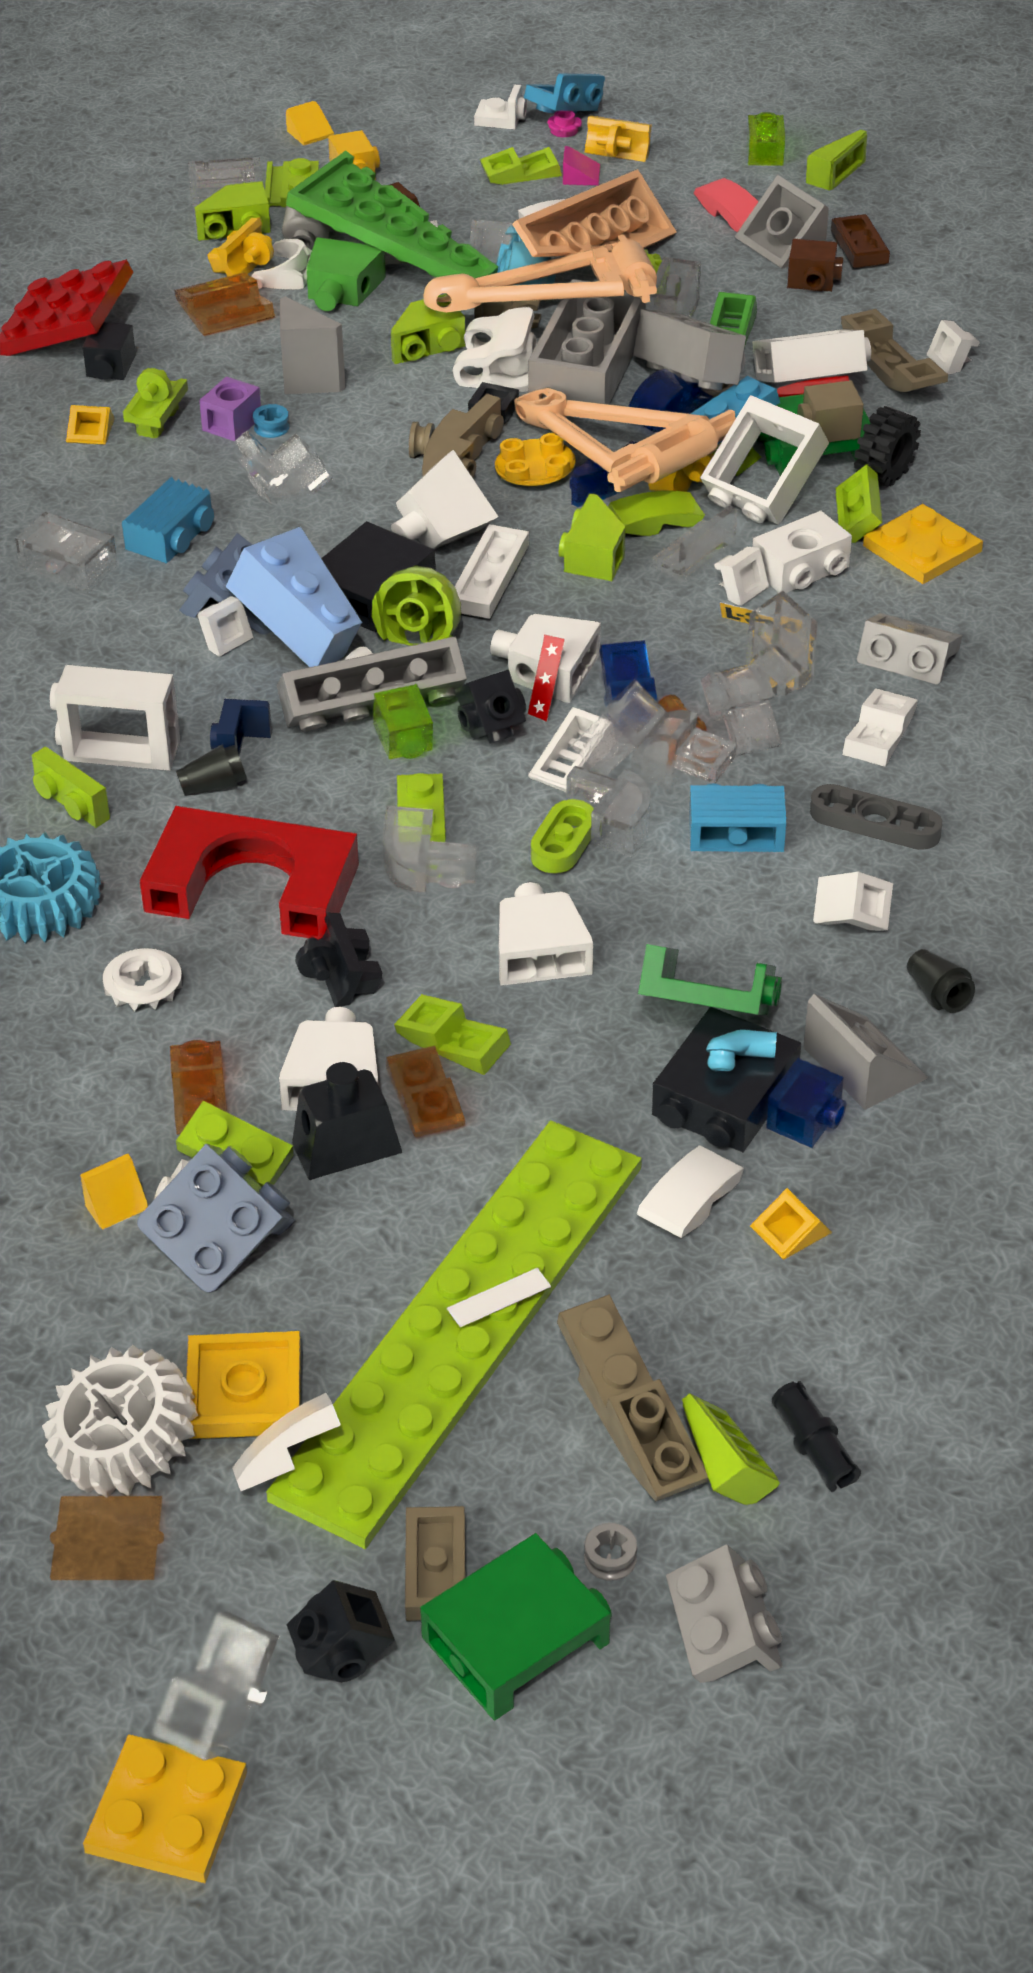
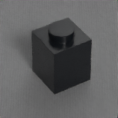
(109, 351)

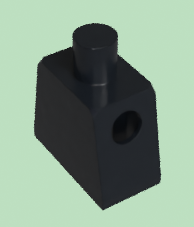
(342, 1122)

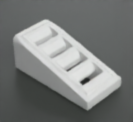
(572, 727)

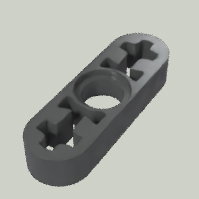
(866, 804)

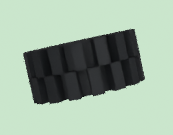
(888, 444)

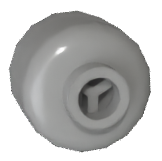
(303, 228)

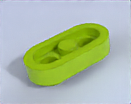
(556, 843)

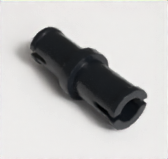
(815, 1436)

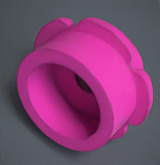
(564, 124)

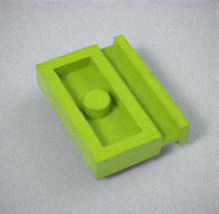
(286, 177)

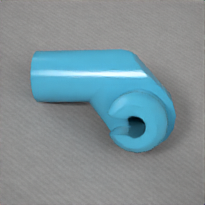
(740, 1043)

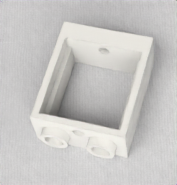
(811, 355)
(777, 422)
(122, 690)

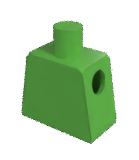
(343, 272)

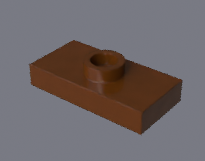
(860, 241)

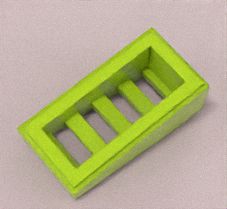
(836, 161)
(727, 1454)

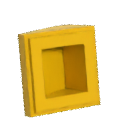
(307, 123)
(89, 424)
(113, 1191)
(789, 1225)

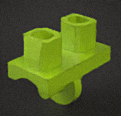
(154, 402)

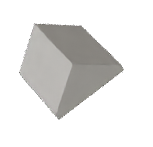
(782, 216)
(310, 350)
(858, 1052)

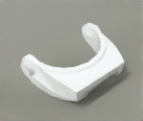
(291, 273)

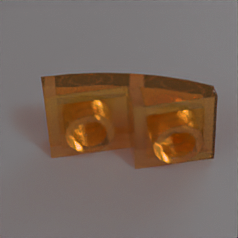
(196, 1078)
(424, 1091)

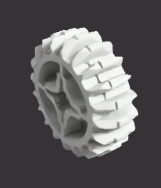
(101, 1450)

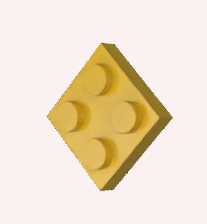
(922, 543)
(243, 1381)
(165, 1809)

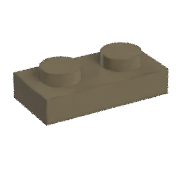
(432, 1554)

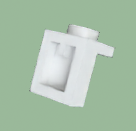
(500, 113)

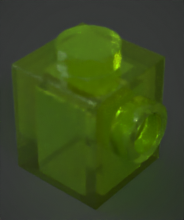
(766, 139)

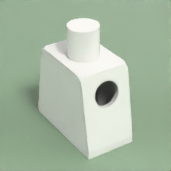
(443, 505)
(524, 650)
(542, 937)
(321, 1045)

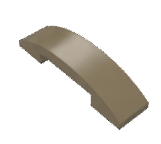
(888, 359)

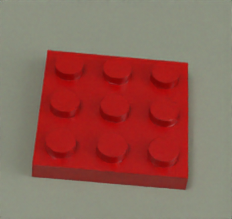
(64, 307)

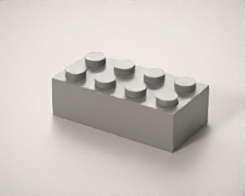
(586, 347)

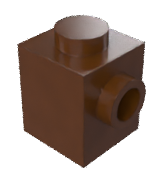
(814, 265)

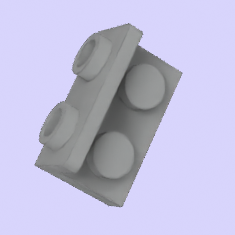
(907, 647)

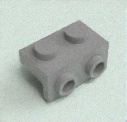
(724, 1614)

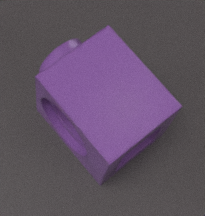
(229, 408)

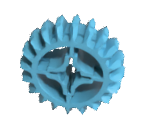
(45, 886)

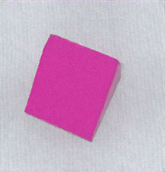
(579, 168)

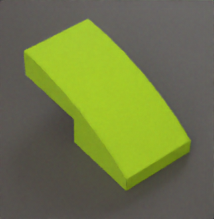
(508, 168)
(648, 511)
(444, 1025)

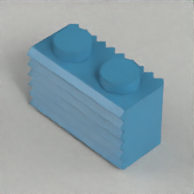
(168, 520)
(737, 818)

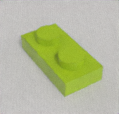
(859, 503)
(70, 786)
(424, 792)
(218, 1128)

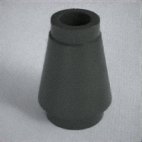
(212, 771)
(942, 981)

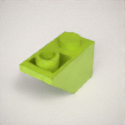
(231, 209)
(426, 332)
(594, 541)

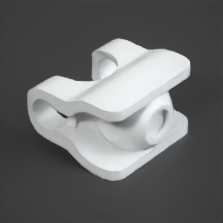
(504, 356)

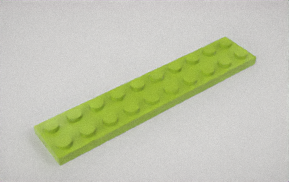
(429, 1366)

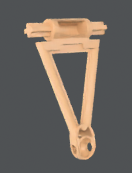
(616, 271)
(649, 460)

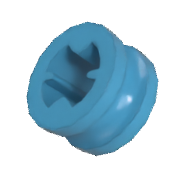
(271, 420)

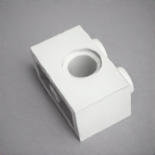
(804, 552)

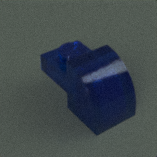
(668, 393)
(623, 664)

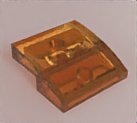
(233, 295)

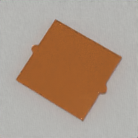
(106, 1538)

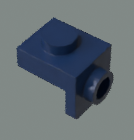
(241, 720)

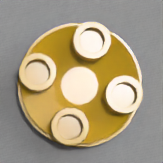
(534, 460)

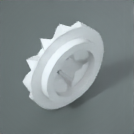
(128, 967)

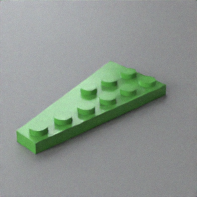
(383, 218)

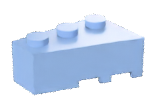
(296, 597)

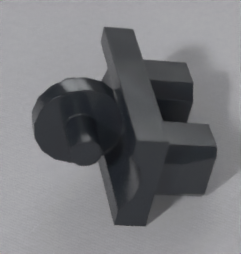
(340, 961)

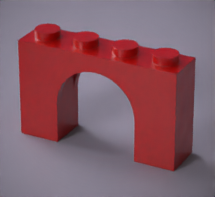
(205, 842)

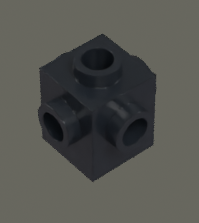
(491, 707)
(340, 1632)

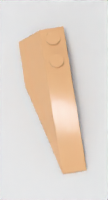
(597, 219)

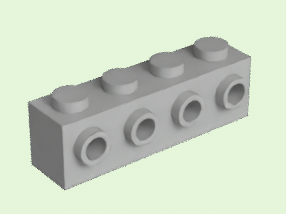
(690, 348)
(349, 685)

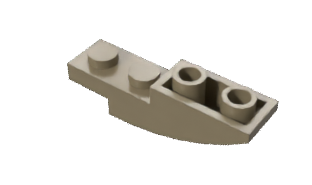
(465, 433)
(629, 1401)

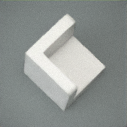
(853, 900)

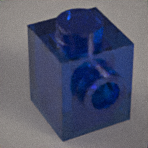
(806, 1103)

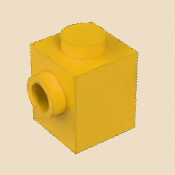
(358, 146)

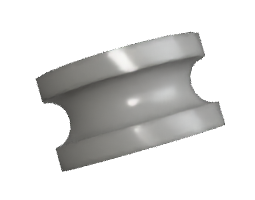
(609, 1568)

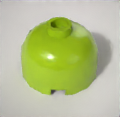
(416, 602)

